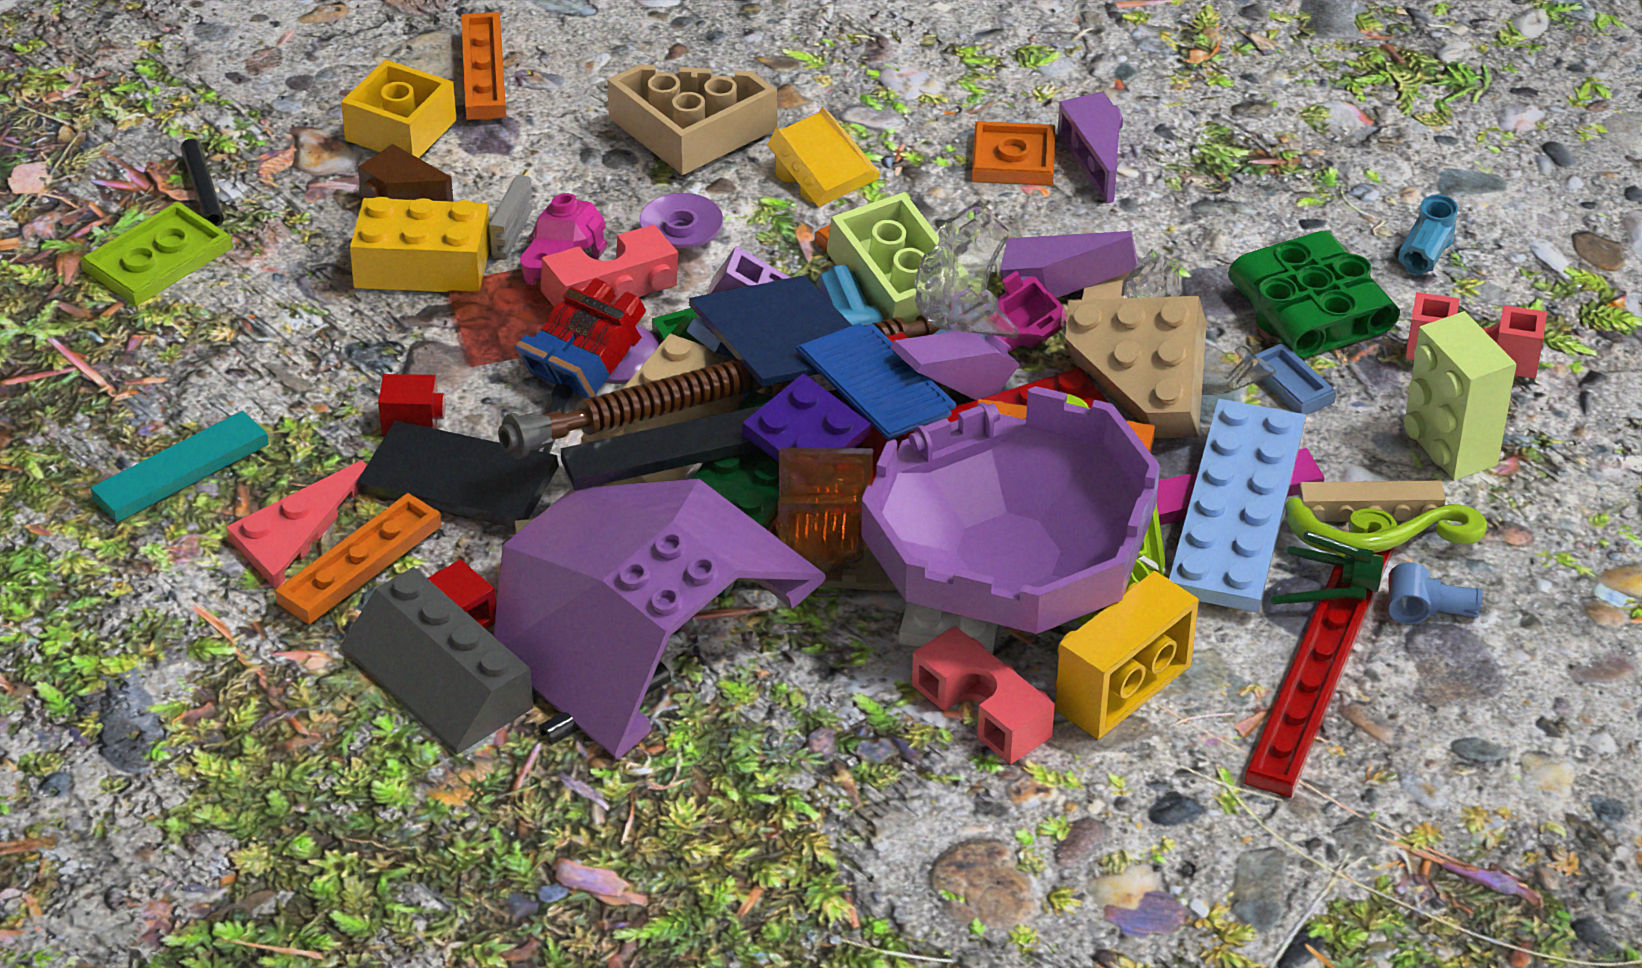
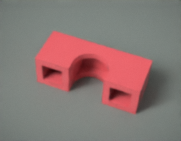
(642, 266)
(1517, 332)
(1012, 711)

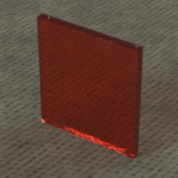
(499, 316)

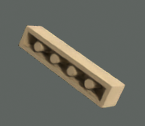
(1398, 498)

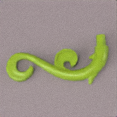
(1384, 529)

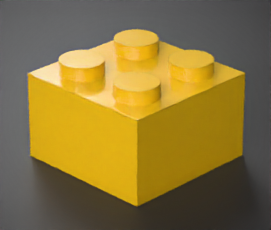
(399, 109)

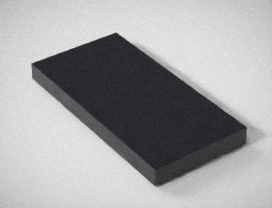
(457, 474)

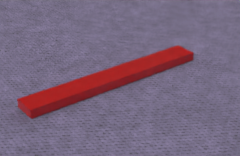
(1309, 689)

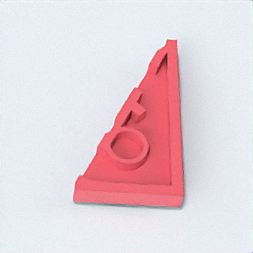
(289, 526)

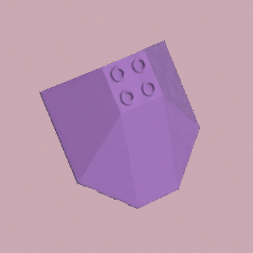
(612, 576)

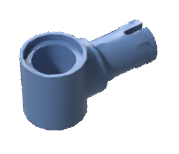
(1417, 596)

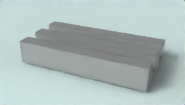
(510, 217)

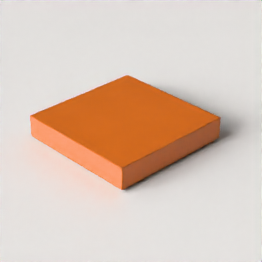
(1013, 153)

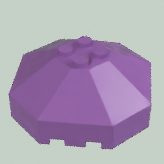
(1014, 512)

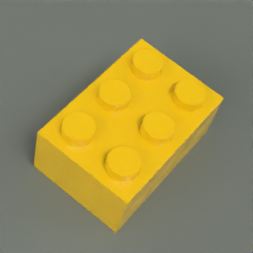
(420, 245)
(1125, 654)

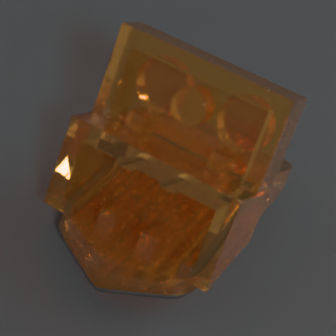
(823, 503)

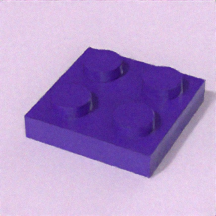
(805, 418)

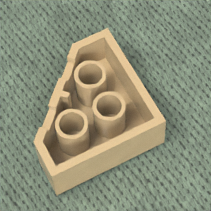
(691, 113)
(1144, 356)

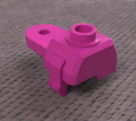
(561, 227)
(1031, 310)

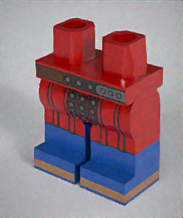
(584, 338)

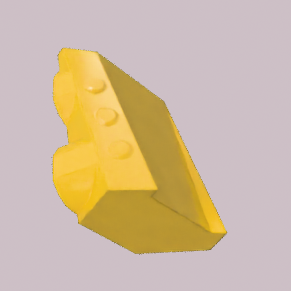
(820, 159)

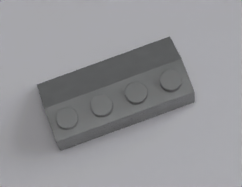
(438, 661)

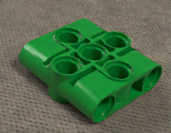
(1313, 294)

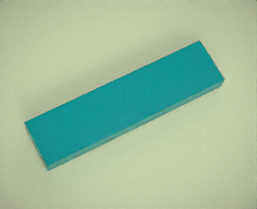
(179, 466)

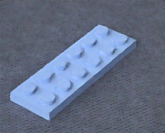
(1238, 504)

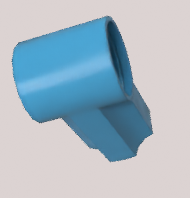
(1430, 234)
(844, 292)

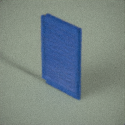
(877, 380)

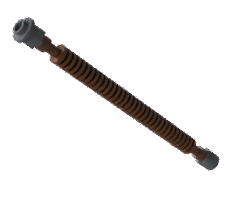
(653, 399)

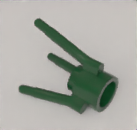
(1359, 565)

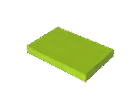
(156, 253)

